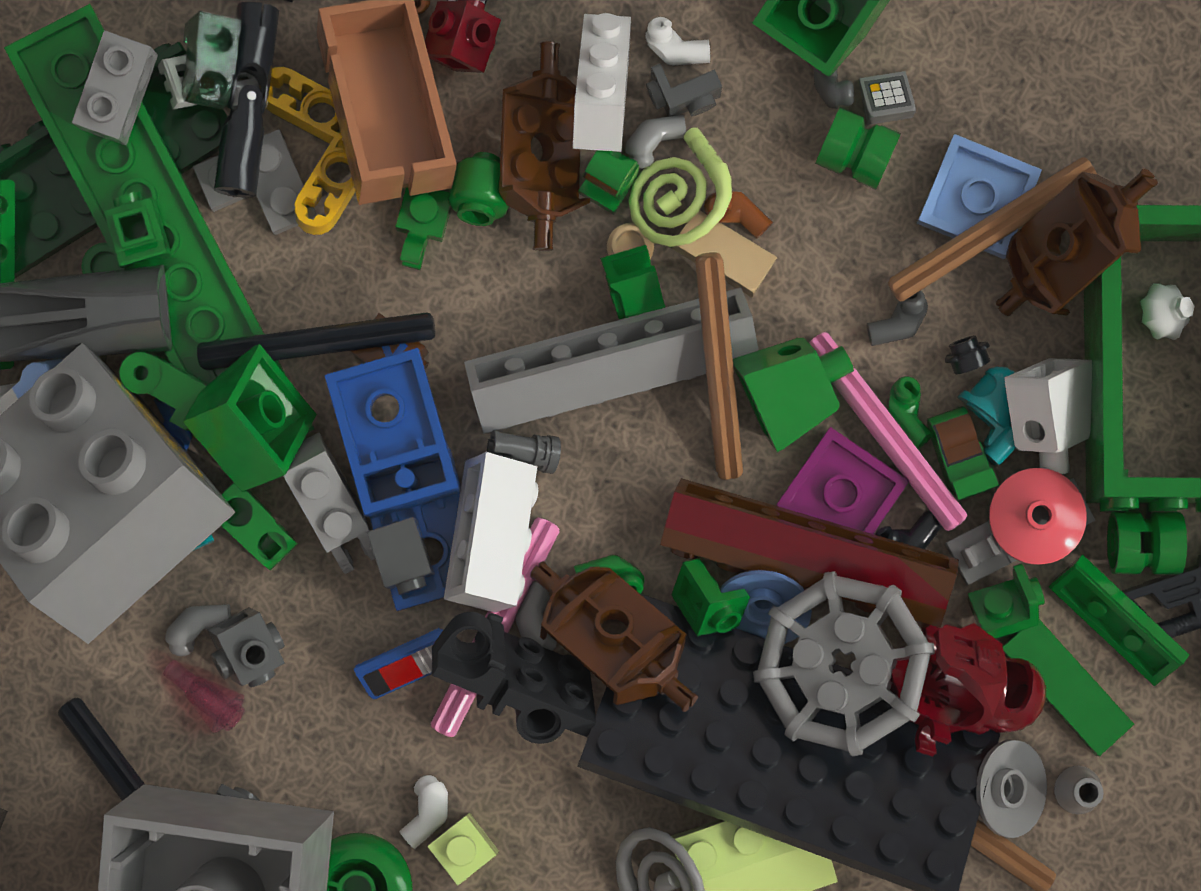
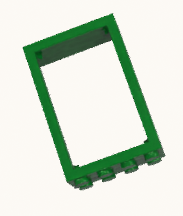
(1105, 473)

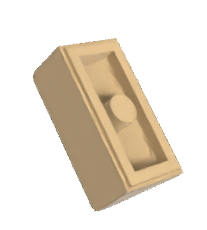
(743, 260)

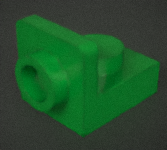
(704, 603)
(1008, 605)

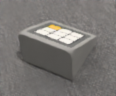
(887, 98)

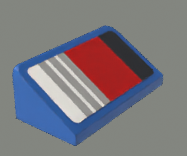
(398, 666)

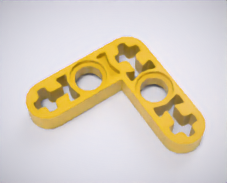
(310, 194)

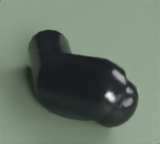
(919, 535)

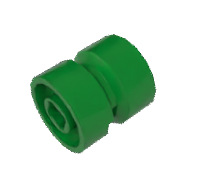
(857, 148)
(1163, 543)

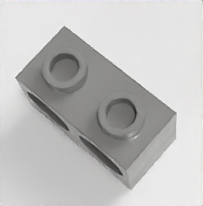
(115, 88)

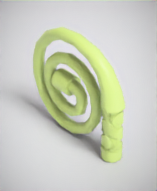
(719, 175)

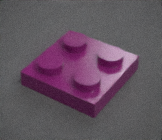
(844, 485)

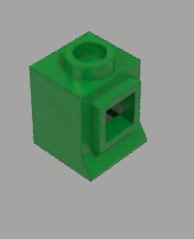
(142, 248)
(632, 282)

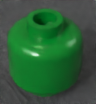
(476, 190)

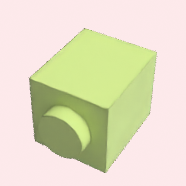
(463, 849)

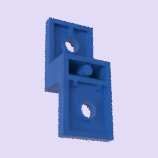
(403, 463)

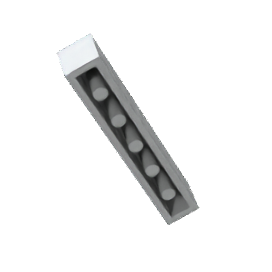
(599, 363)

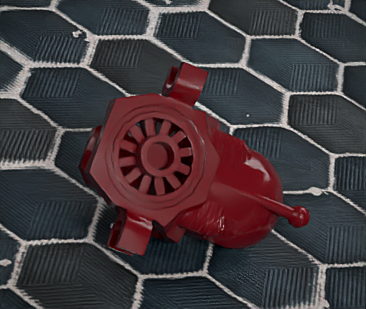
(971, 687)

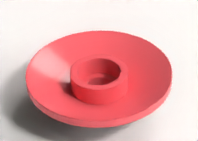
(1013, 521)

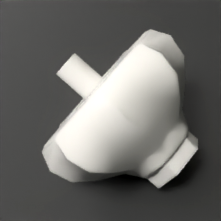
(1166, 311)

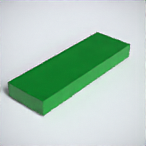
(1118, 620)
(1070, 688)

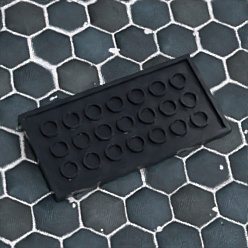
(730, 758)

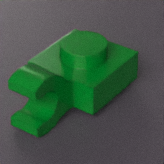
(423, 219)

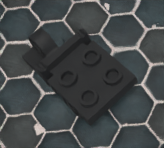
(542, 686)

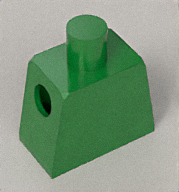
(791, 387)

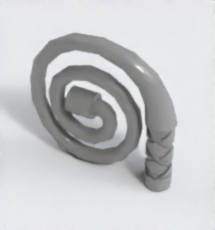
(681, 875)

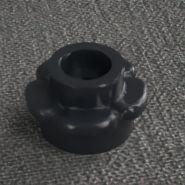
(967, 354)

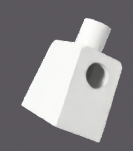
(1051, 409)

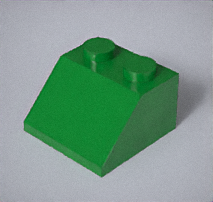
(819, 29)
(251, 420)

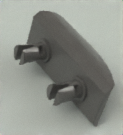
(103, 310)

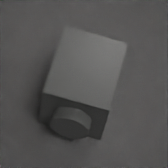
(401, 555)

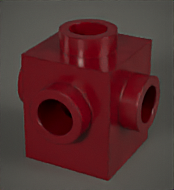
(461, 35)

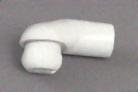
(672, 48)
(431, 810)

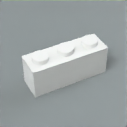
(602, 82)
(491, 533)

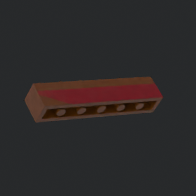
(766, 537)

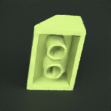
(748, 861)

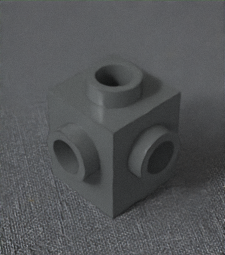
(233, 639)

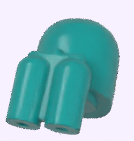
(990, 405)

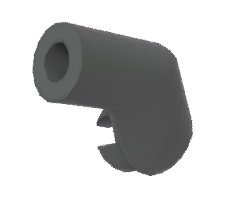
(903, 322)

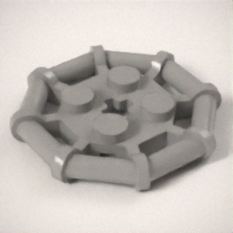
(871, 669)

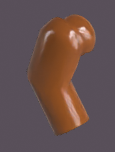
(742, 211)

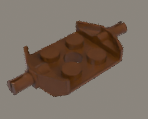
(542, 110)
(1101, 229)
(629, 663)

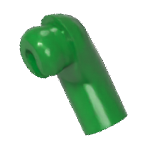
(904, 408)
(621, 567)

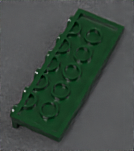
(47, 200)

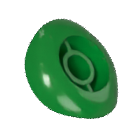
(366, 864)

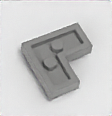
(276, 189)

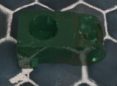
(210, 59)

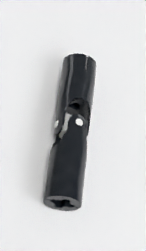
(243, 129)

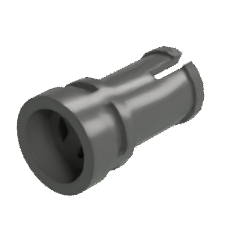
(532, 450)

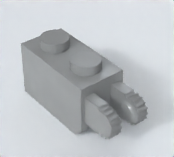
(328, 501)

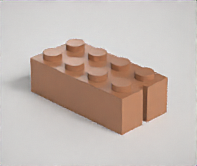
(385, 99)

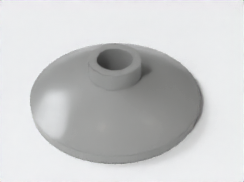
(1014, 788)

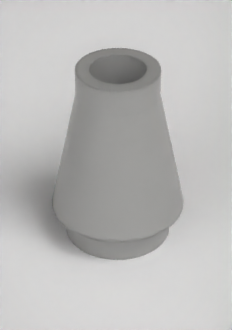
(1068, 786)

